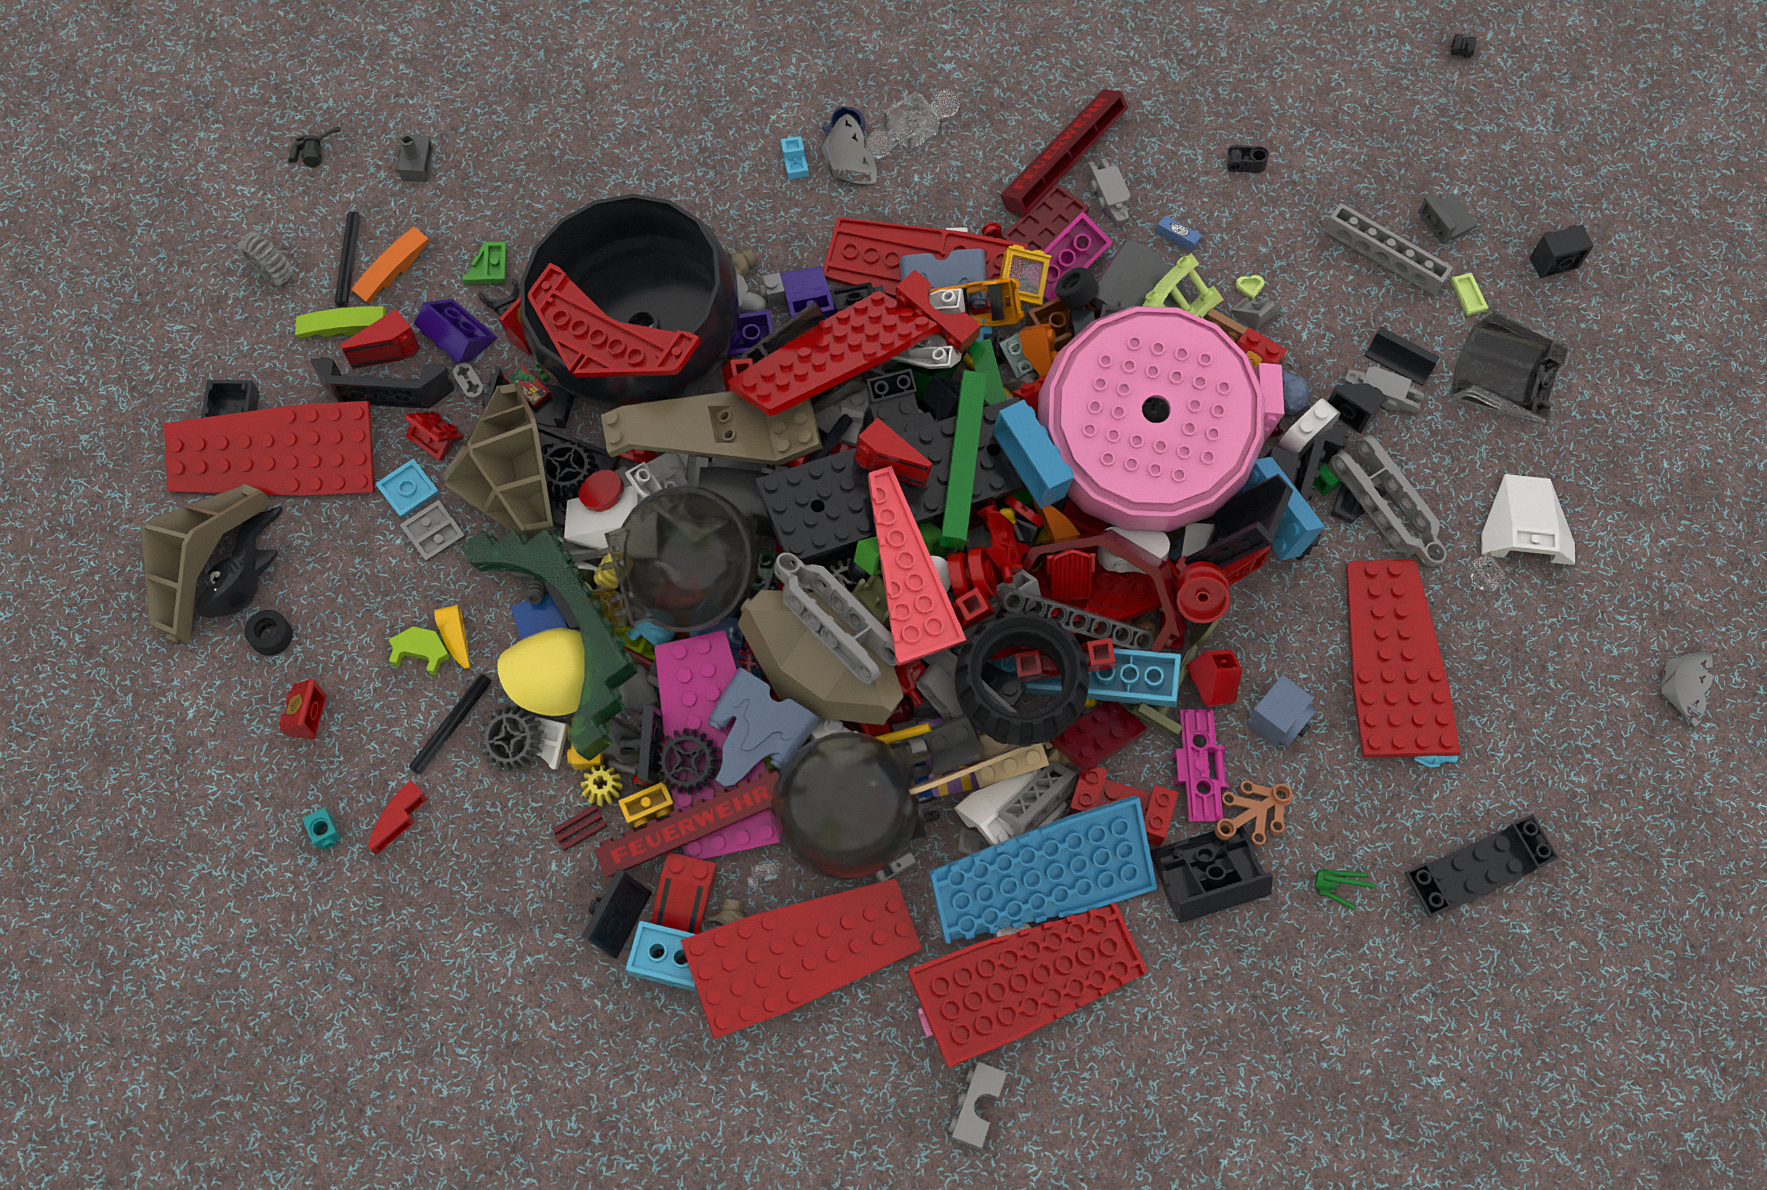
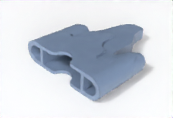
(959, 268)
(760, 727)

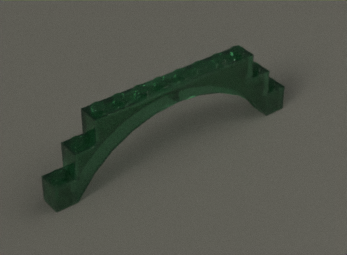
(605, 658)

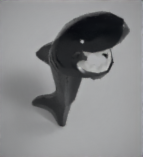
(239, 573)

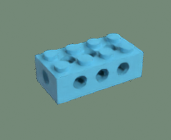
(664, 969)

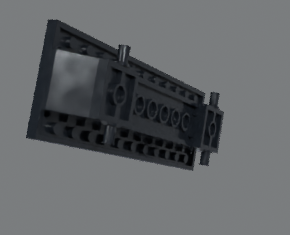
(829, 500)

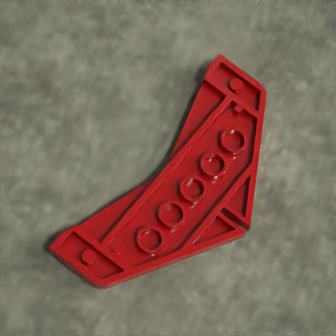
(598, 344)

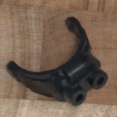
(502, 305)

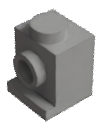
(772, 290)

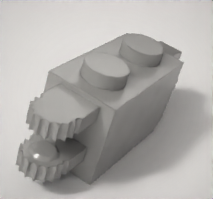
(1110, 190)
(1392, 385)

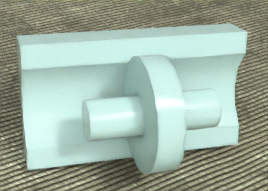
(1014, 354)

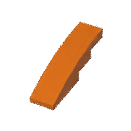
(390, 263)

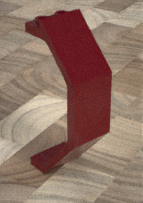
(1135, 555)

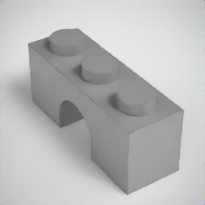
(968, 1127)

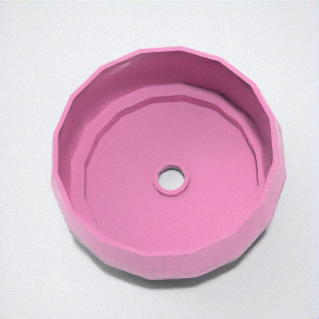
(1141, 470)

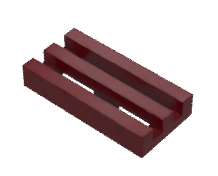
(561, 837)

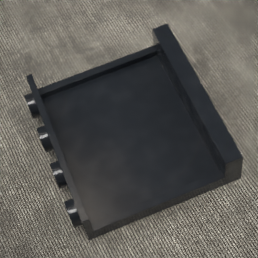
(1245, 523)

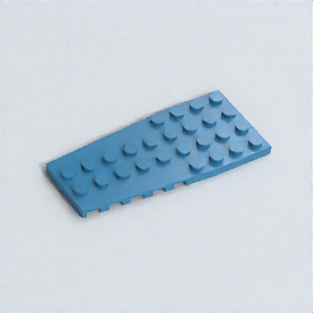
(1047, 872)

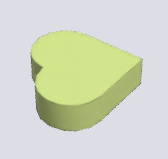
(1250, 286)

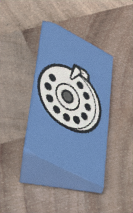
(1178, 233)

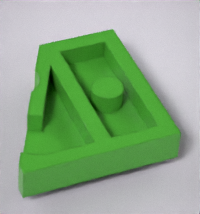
(488, 265)

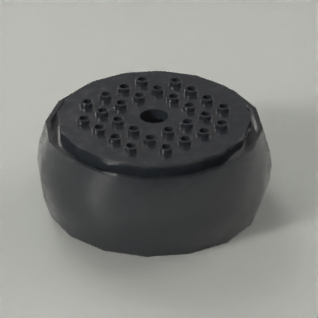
(637, 262)

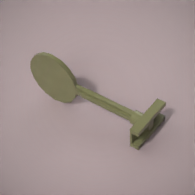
(1157, 716)

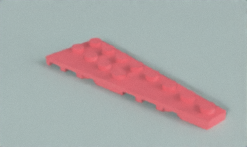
(916, 600)

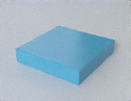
(407, 488)

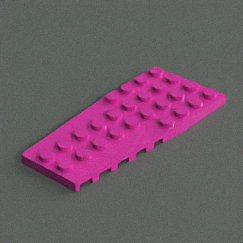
(690, 684)

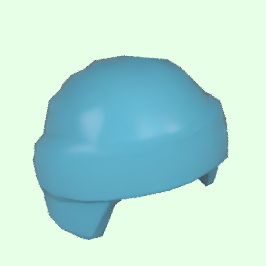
(652, 633)

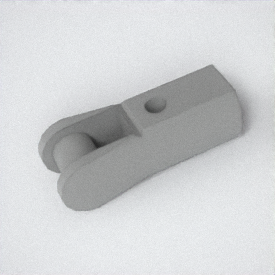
(901, 864)

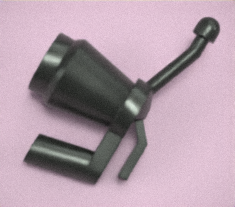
(311, 148)

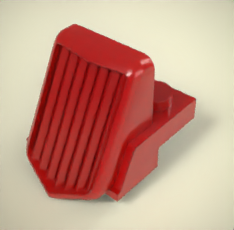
(1070, 574)

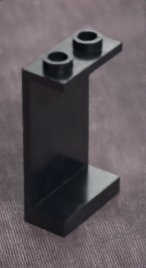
(551, 412)

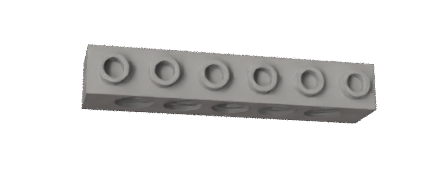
(1388, 249)

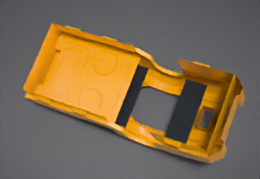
(997, 289)

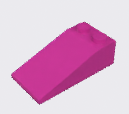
(1075, 247)

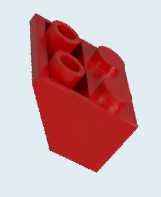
(1216, 677)

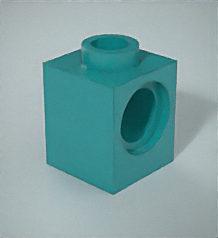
(315, 822)

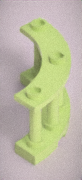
(1201, 306)

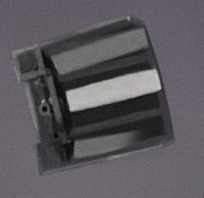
(1509, 368)

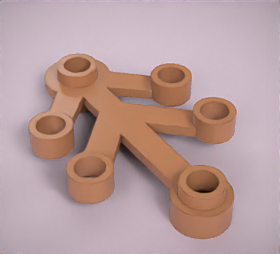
(1255, 809)

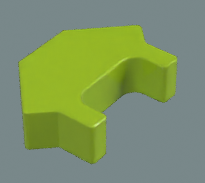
(419, 644)

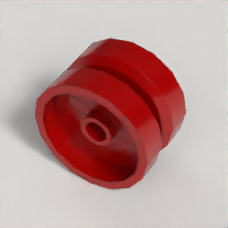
(972, 572)
(1202, 592)

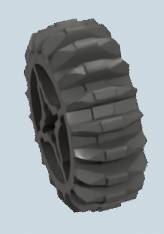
(517, 756)

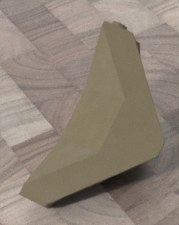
(503, 466)
(178, 548)
(807, 670)

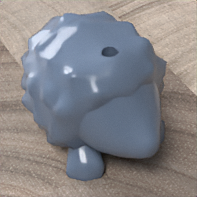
(1294, 393)

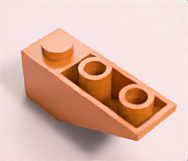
(1038, 346)

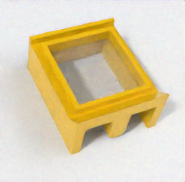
(1029, 269)

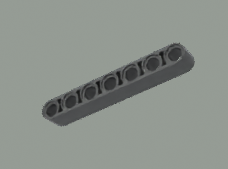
(1086, 621)

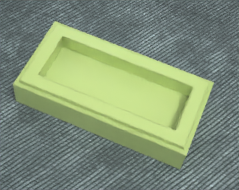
(1469, 294)

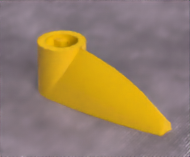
(453, 633)

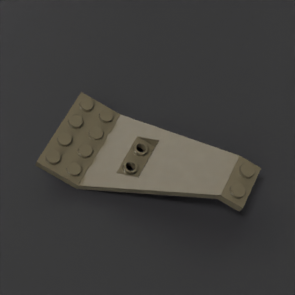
(699, 429)

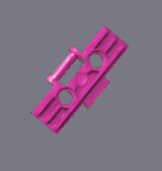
(1194, 766)

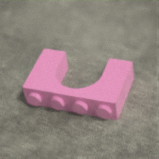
(1272, 386)

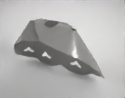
(846, 153)
(1682, 683)

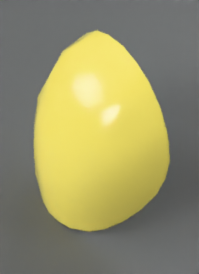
(545, 671)

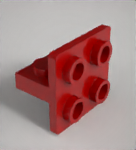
(432, 433)

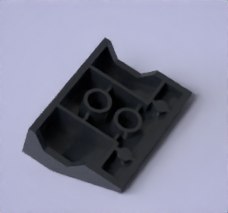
(1210, 874)

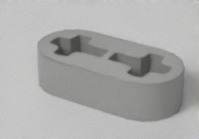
(464, 384)

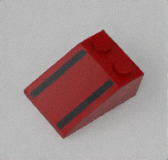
(381, 342)
(882, 447)
(683, 893)

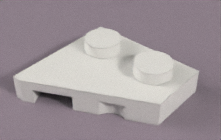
(554, 739)

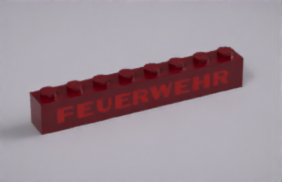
(1064, 151)
(687, 825)

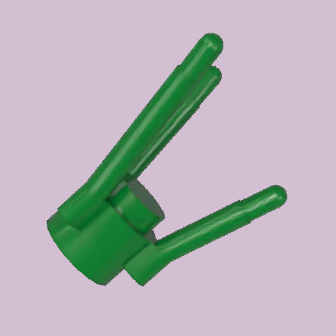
(1328, 879)

